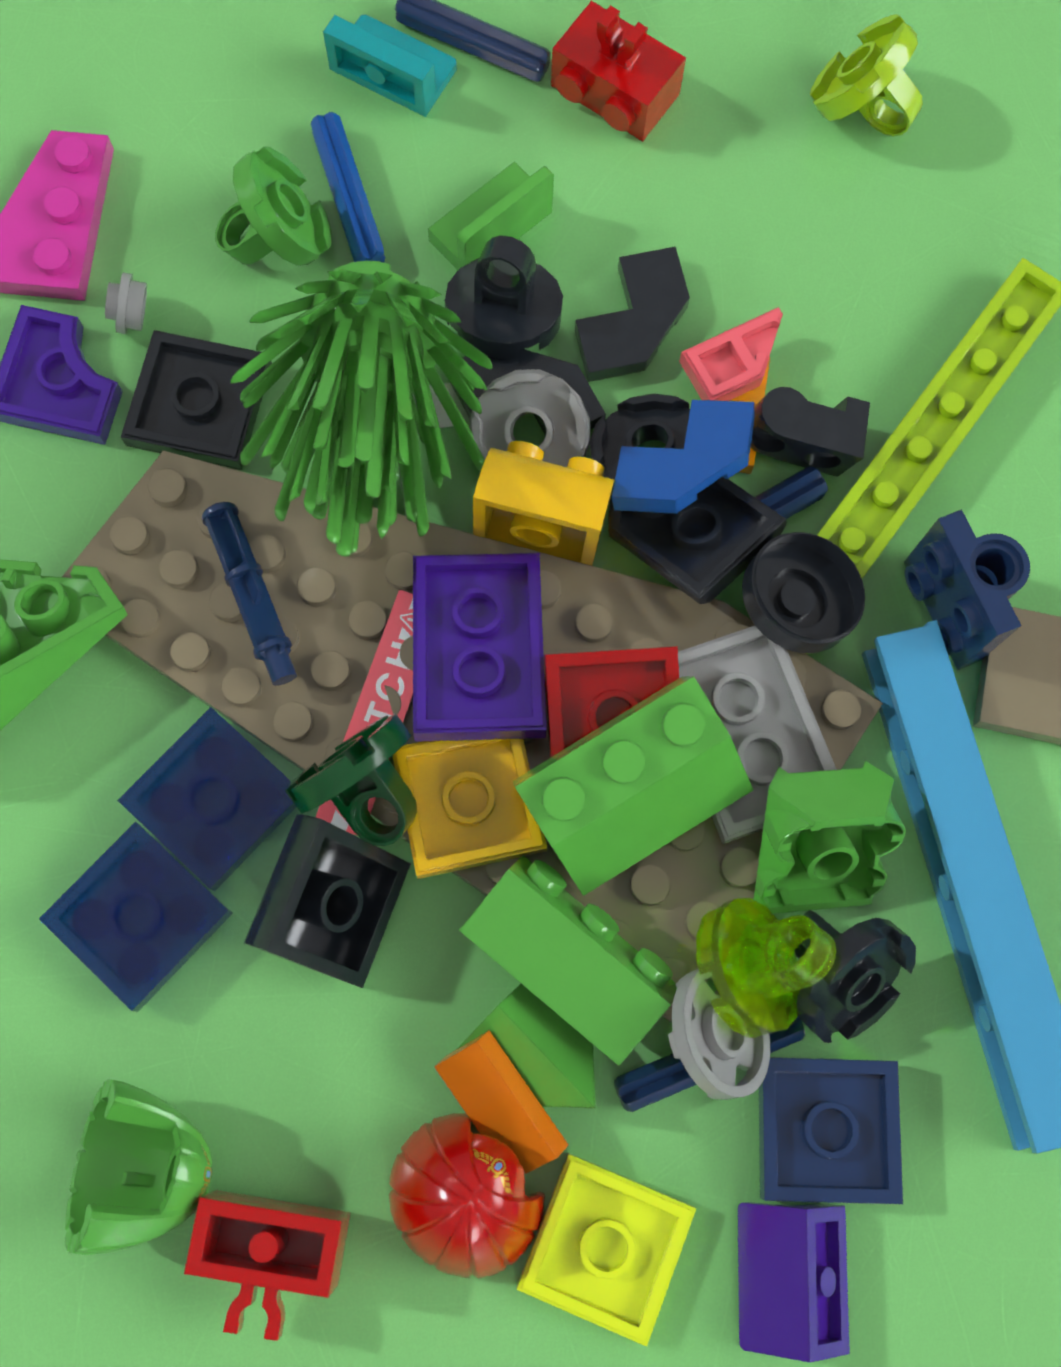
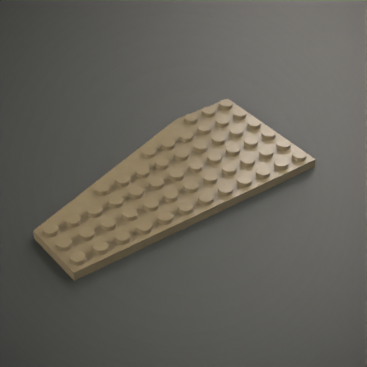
(335, 613)

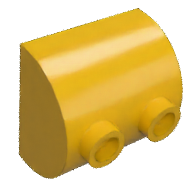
(541, 502)

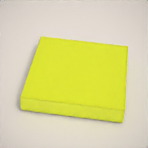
(606, 1249)

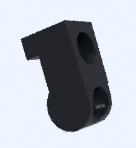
(810, 432)

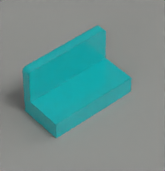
(388, 62)

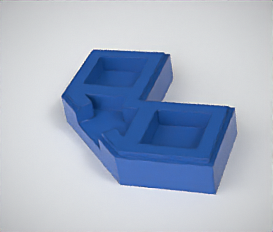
(669, 477)

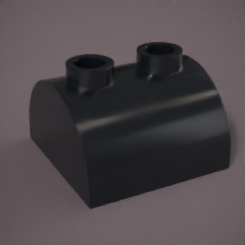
(328, 901)

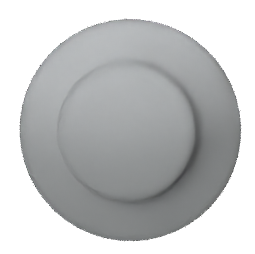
(126, 303)

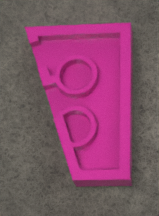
(55, 218)

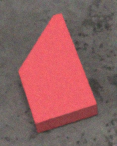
(732, 360)

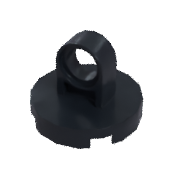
(505, 300)
(860, 980)

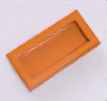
(501, 1101)

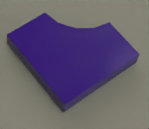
(50, 383)

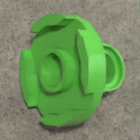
(276, 213)

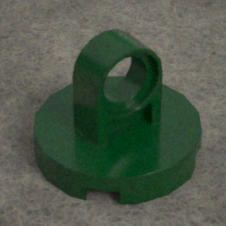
(359, 773)

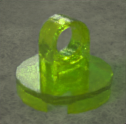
(757, 964)

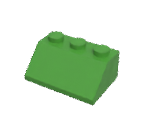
(635, 783)

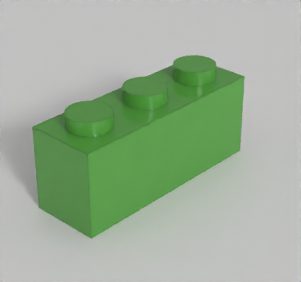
(572, 958)

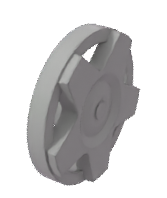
(710, 1046)

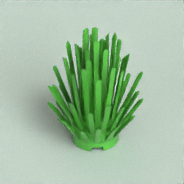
(372, 353)

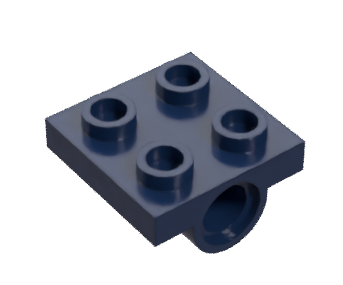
(968, 585)

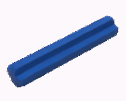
(347, 188)

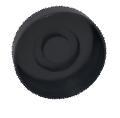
(803, 592)

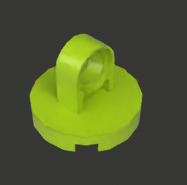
(872, 75)

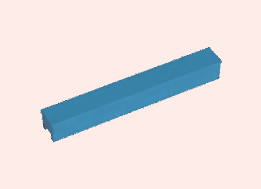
(973, 879)

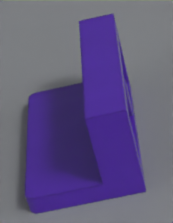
(793, 1280)

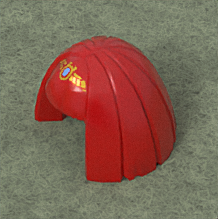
(462, 1199)

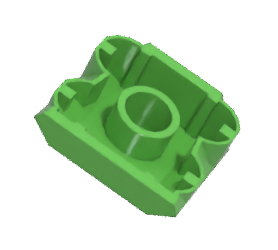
(826, 839)

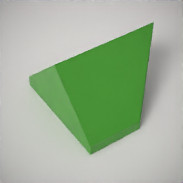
(543, 1049)

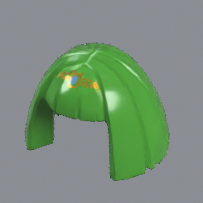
(136, 1172)

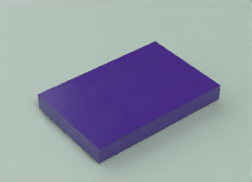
(478, 647)

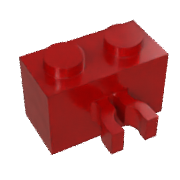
(617, 70)
(267, 1247)

